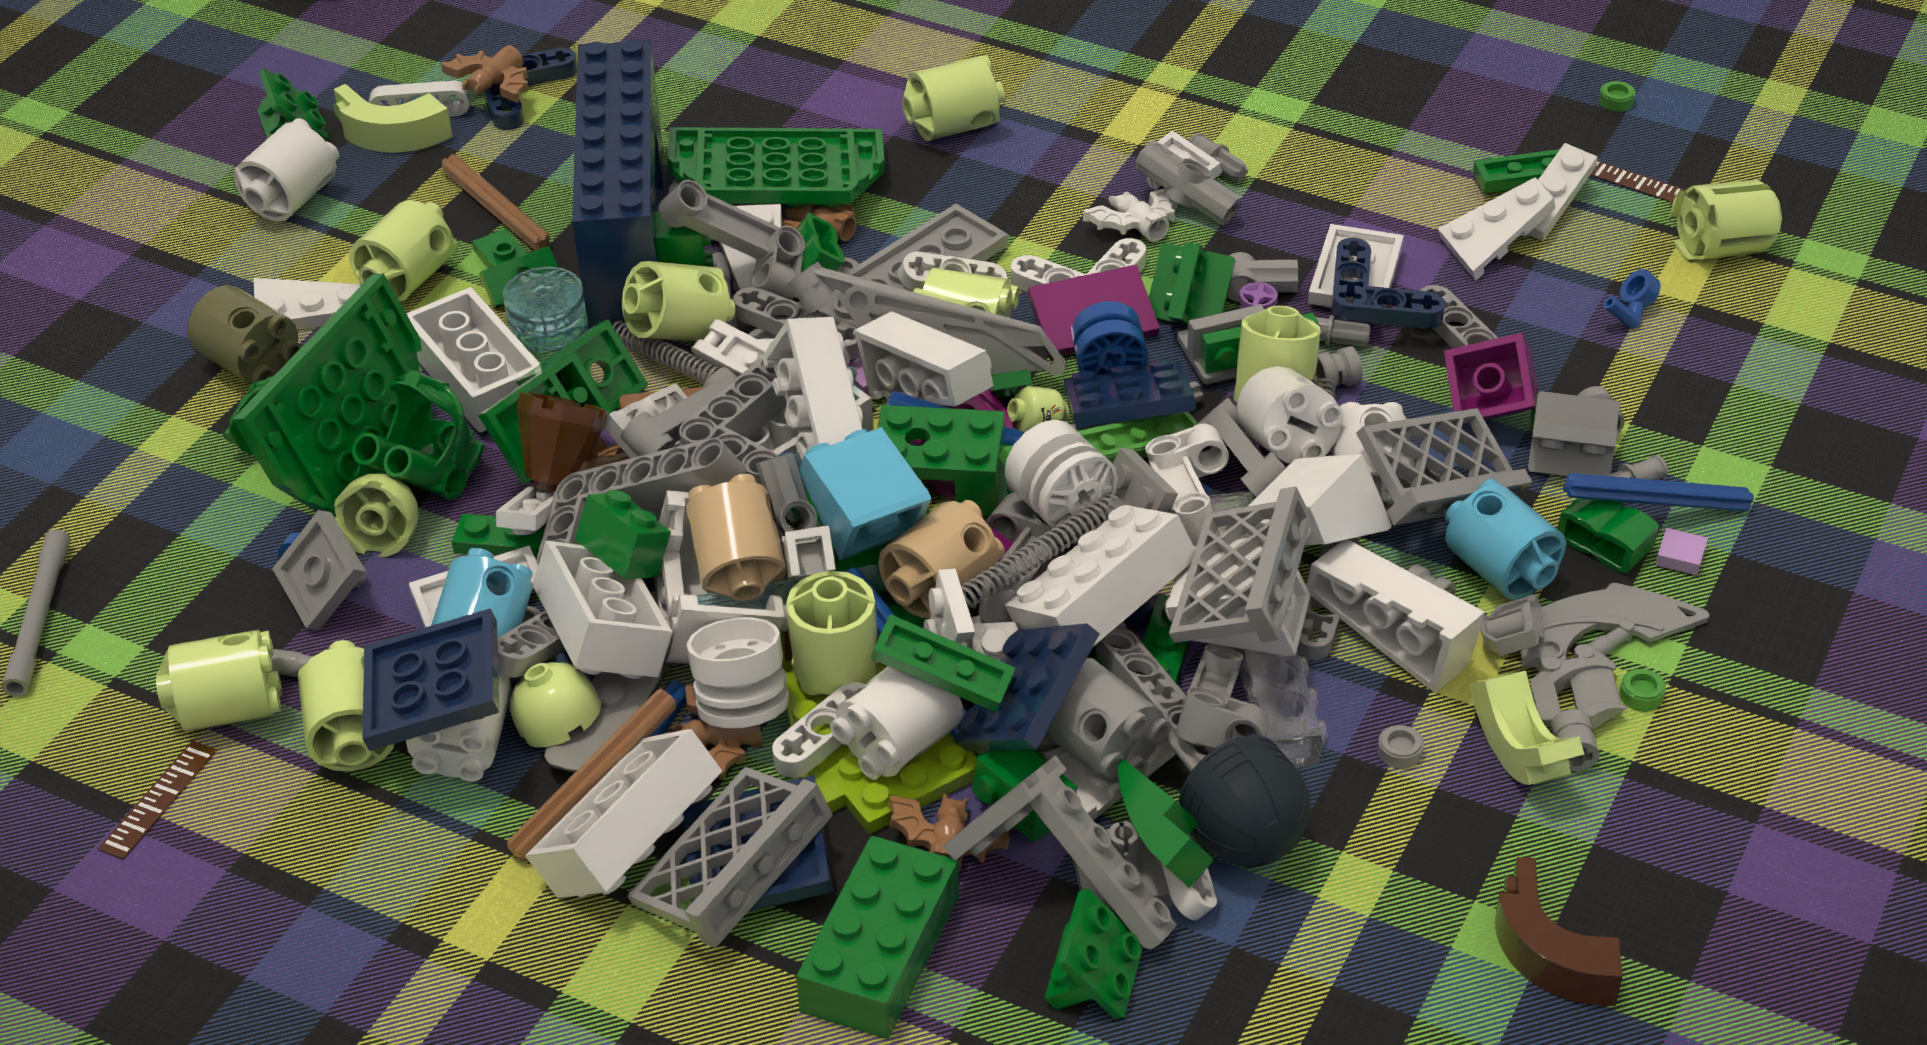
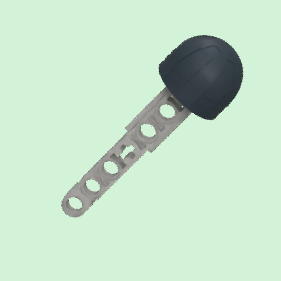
(1241, 794)

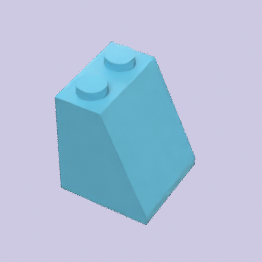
(863, 490)

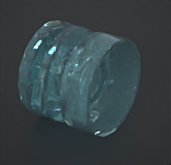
(545, 309)

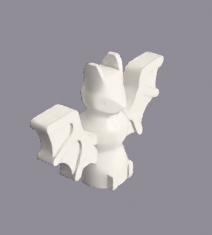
(1132, 213)

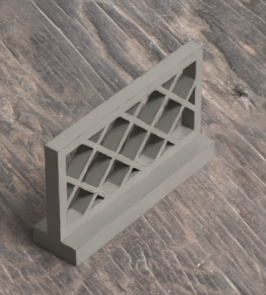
(1427, 497)
(1273, 570)
(749, 867)

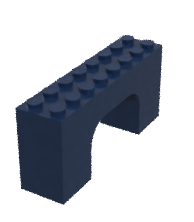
(615, 170)

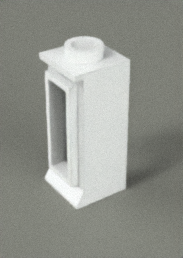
(808, 551)

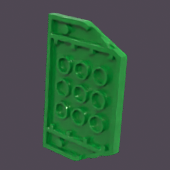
(778, 163)
(330, 395)

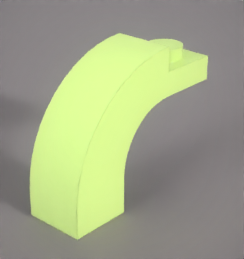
(392, 128)
(1517, 731)

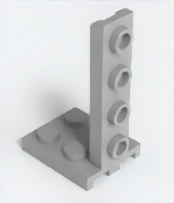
(1083, 840)

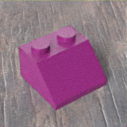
(1493, 376)

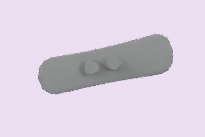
(619, 700)

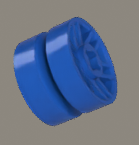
(1108, 337)

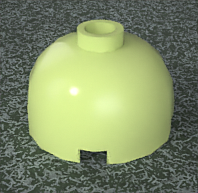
(377, 514)
(553, 702)

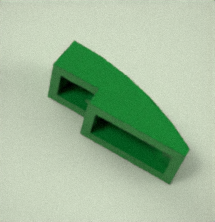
(1162, 825)

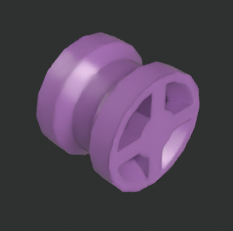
(1256, 294)

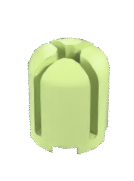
(1726, 219)

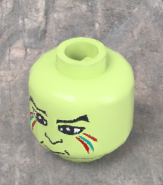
(1036, 405)

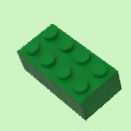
(878, 937)

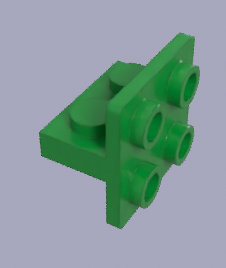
(286, 104)
(1190, 283)
(1094, 959)

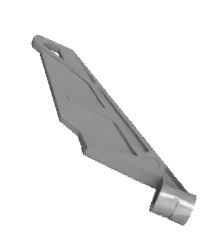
(868, 300)

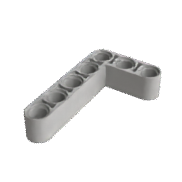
(738, 415)
(643, 478)

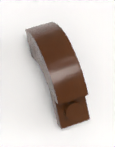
(1547, 955)

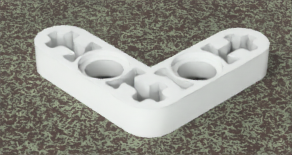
(1034, 271)

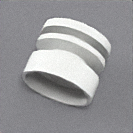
(1059, 472)
(738, 672)

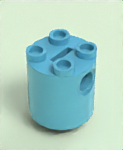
(1504, 540)
(484, 583)

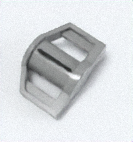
(1513, 626)

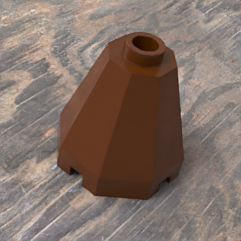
(556, 436)

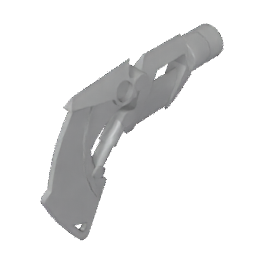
(1624, 613)

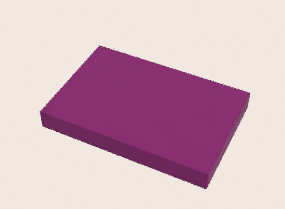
(1061, 301)

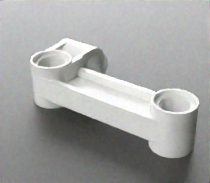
(1181, 464)

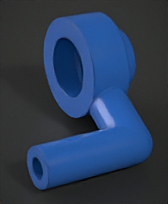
(1639, 292)

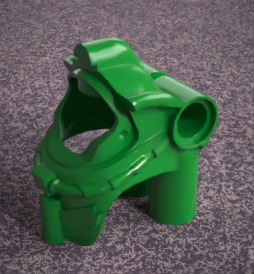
(421, 450)

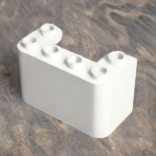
(681, 583)

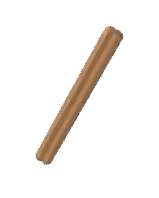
(496, 202)
(638, 726)

